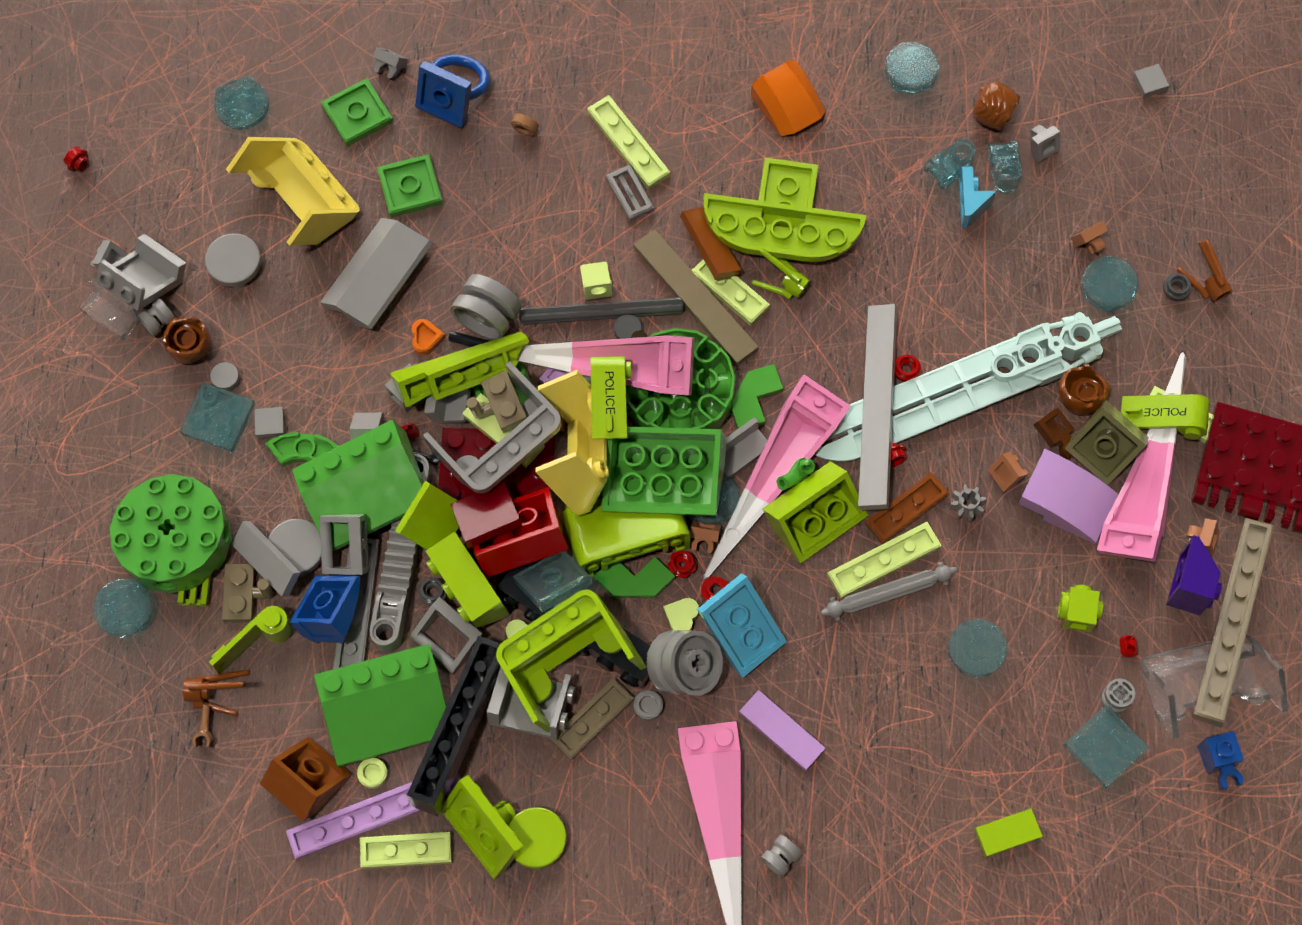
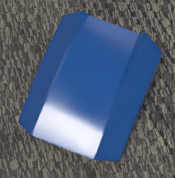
(327, 608)

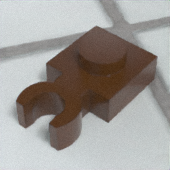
(1056, 430)

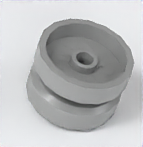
(485, 307)
(684, 662)

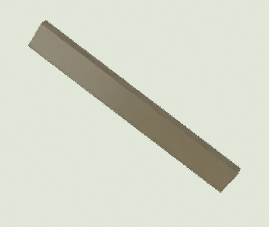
(1233, 623)

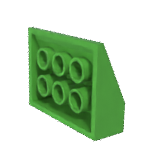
(665, 471)
(363, 476)
(381, 704)

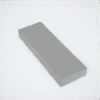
(265, 558)

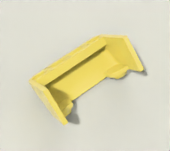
(301, 182)
(584, 470)

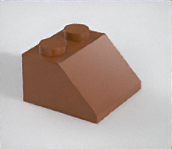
(304, 778)

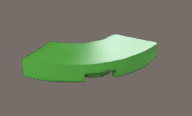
(298, 447)

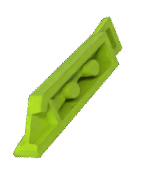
(457, 370)

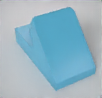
(972, 201)

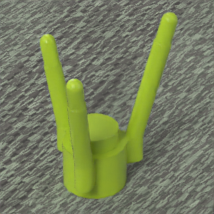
(794, 281)

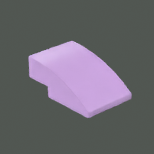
(1068, 496)

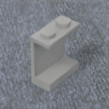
(508, 712)

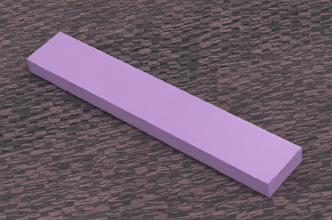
(352, 821)

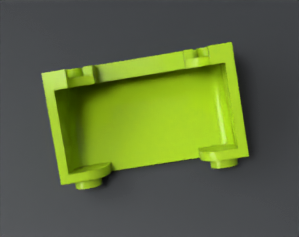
(611, 537)

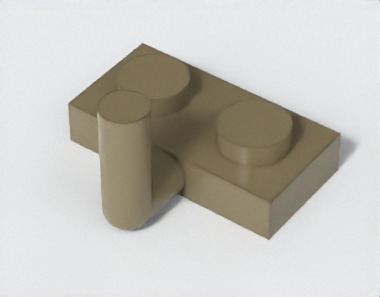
(502, 402)
(241, 592)

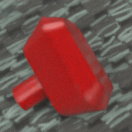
(411, 430)
(1128, 645)

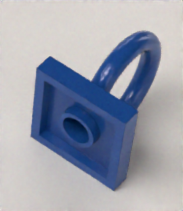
(446, 93)

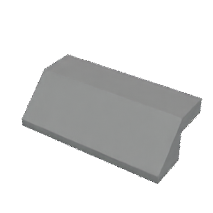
(376, 272)

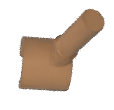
(204, 728)

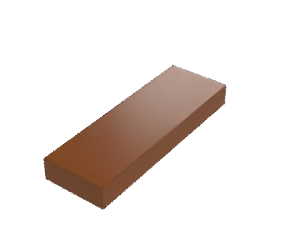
(714, 252)
(907, 508)

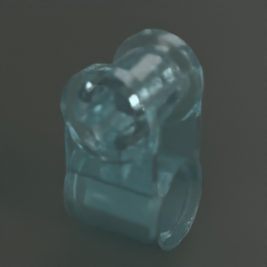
(1005, 161)
(947, 165)

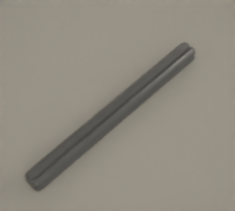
(600, 310)

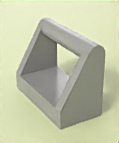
(357, 542)
(456, 622)

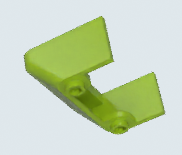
(554, 639)

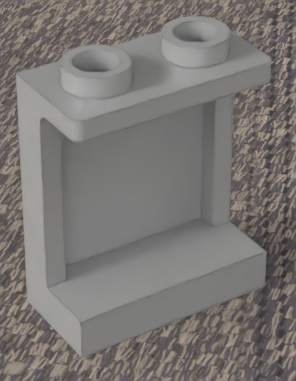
(142, 273)

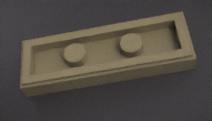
(592, 719)

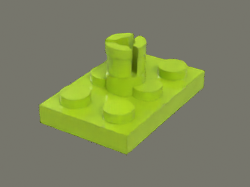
(483, 826)

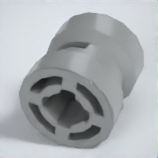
(160, 312)
(1115, 699)
(781, 856)

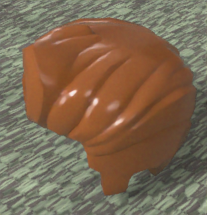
(995, 104)
(186, 340)
(1083, 390)

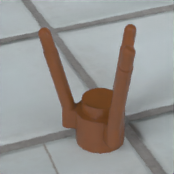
(1216, 285)
(200, 689)

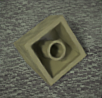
(1107, 442)

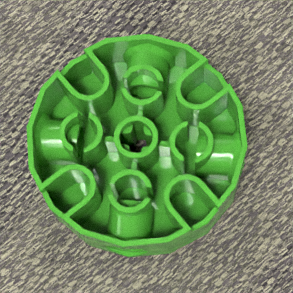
(711, 391)
(170, 533)

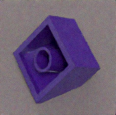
(1195, 579)

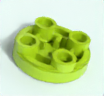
(541, 837)

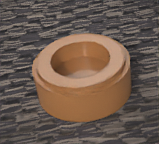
(524, 124)

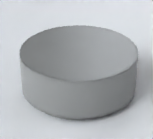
(225, 376)
(648, 705)

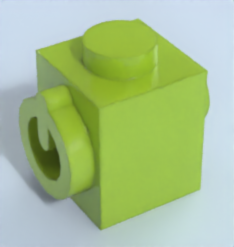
(1080, 608)

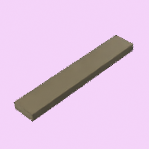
(696, 297)

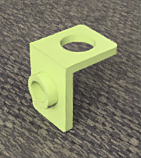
(596, 280)

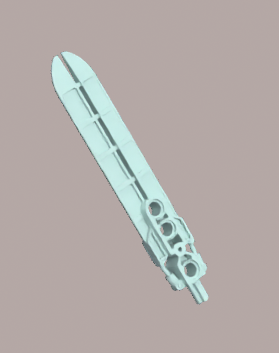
(1033, 343)

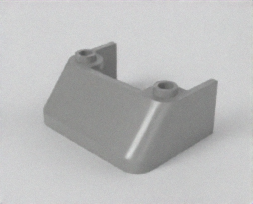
(485, 473)

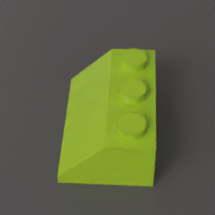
(815, 511)
(465, 582)

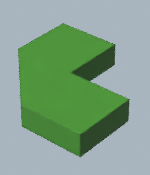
(756, 385)
(646, 583)

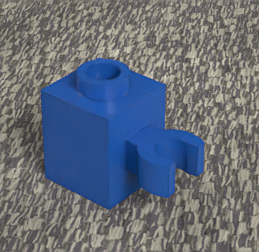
(1221, 755)

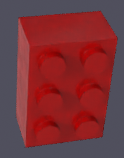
(534, 540)

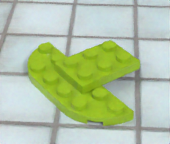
(783, 217)

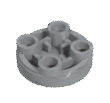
(233, 260)
(298, 543)

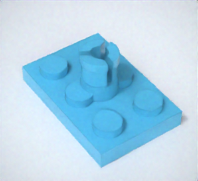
(741, 625)

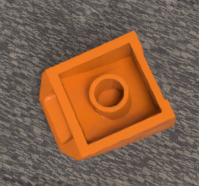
(787, 98)

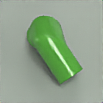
(796, 474)

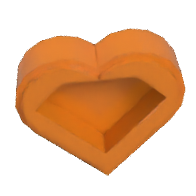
(426, 337)

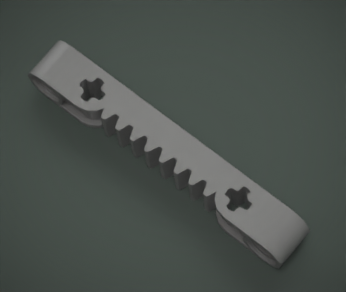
(396, 582)

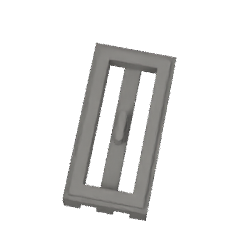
(639, 211)

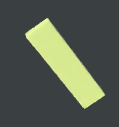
(628, 142)
(884, 560)

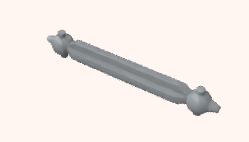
(888, 591)

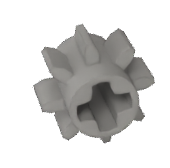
(967, 511)

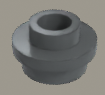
(1179, 280)
(428, 584)

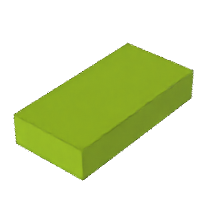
(1008, 833)

